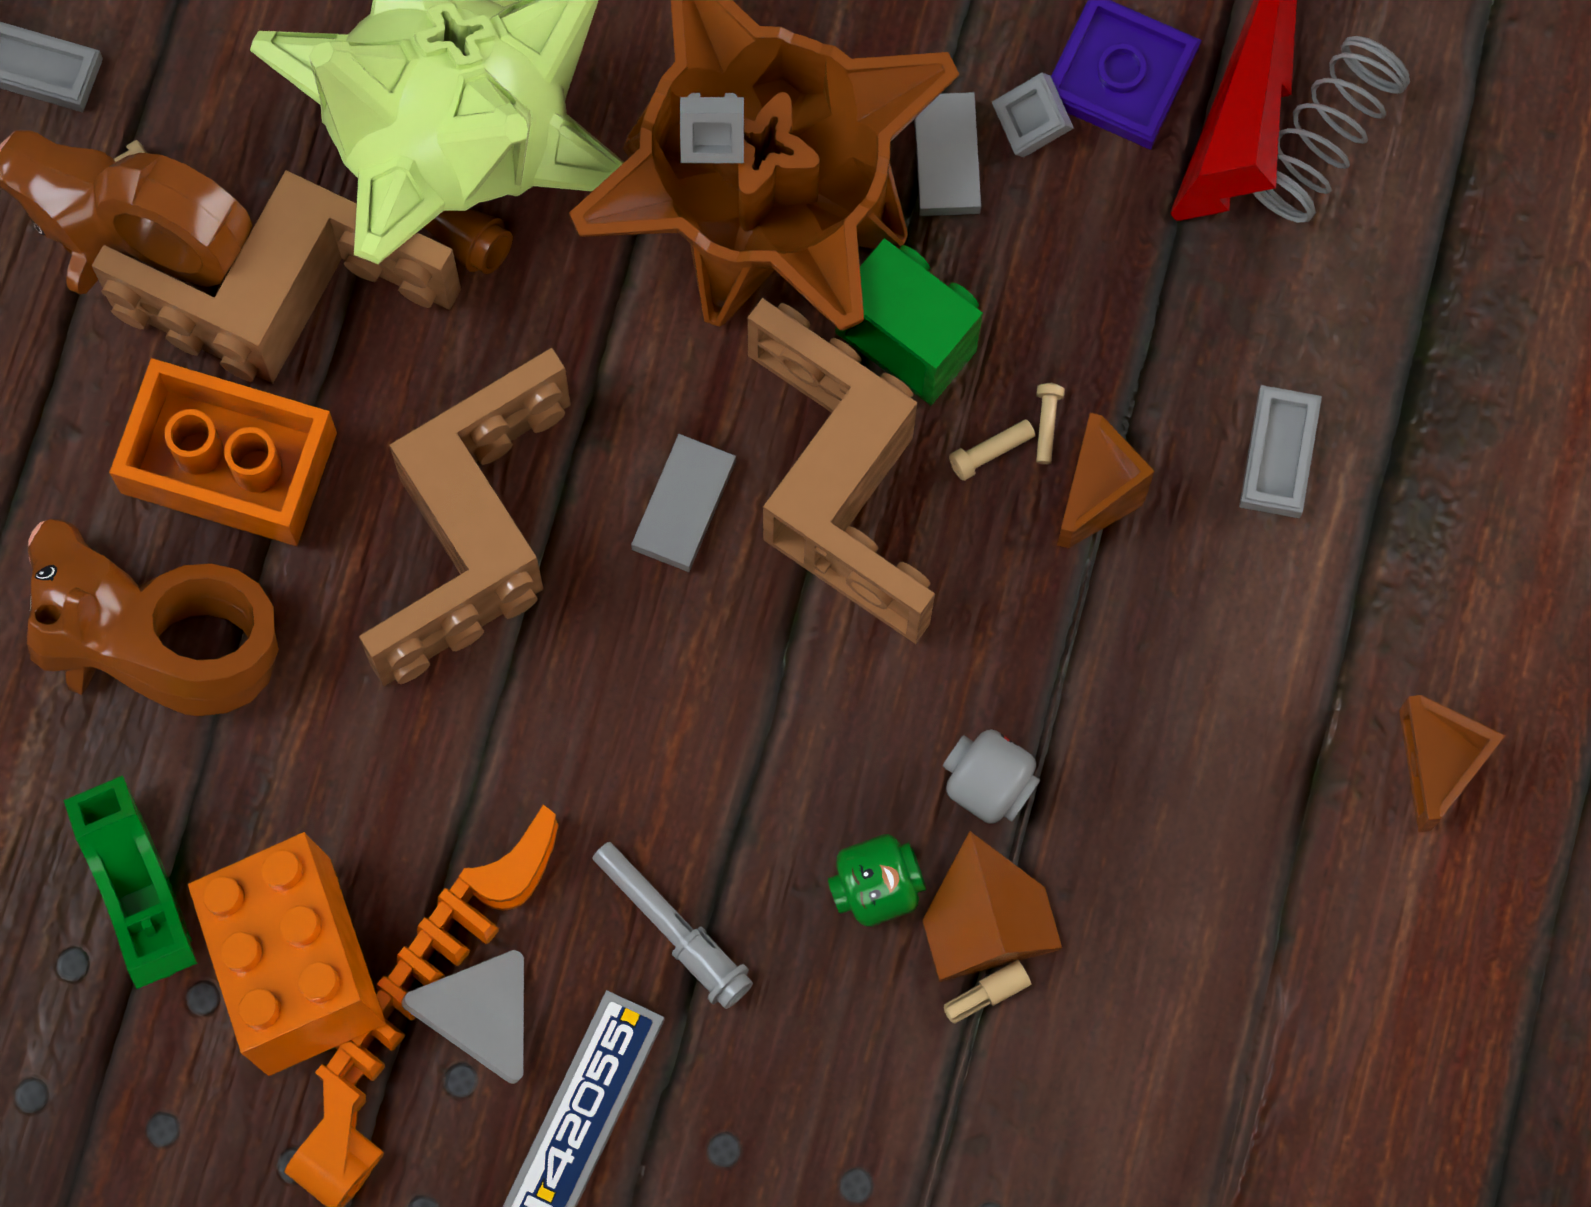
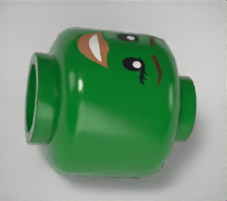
(877, 880)

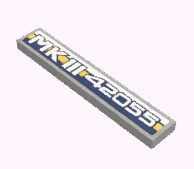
(586, 1105)

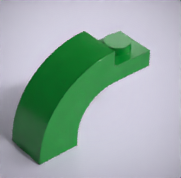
(131, 882)

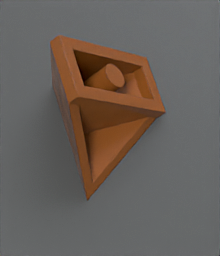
(1106, 483)
(1441, 755)
(987, 914)

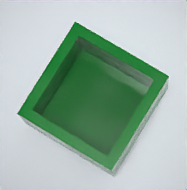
(914, 321)

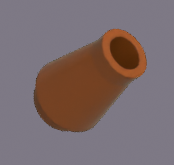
(475, 238)

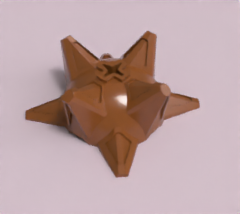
(811, 169)

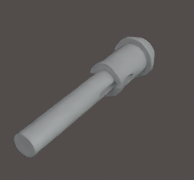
(693, 946)

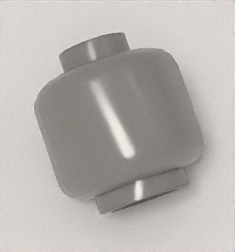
(990, 776)

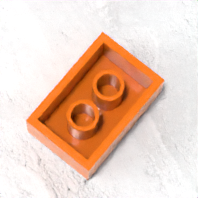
(223, 452)
(286, 954)

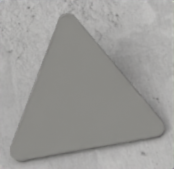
(479, 1012)

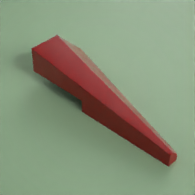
(1242, 129)

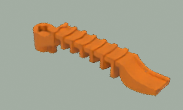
(336, 1155)

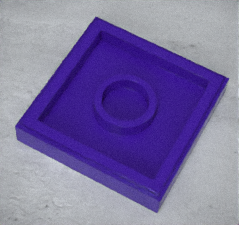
(1123, 70)

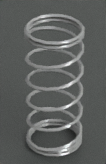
(1272, 199)

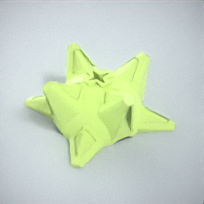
(446, 106)

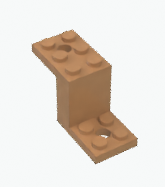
(272, 282)
(840, 468)
(468, 518)

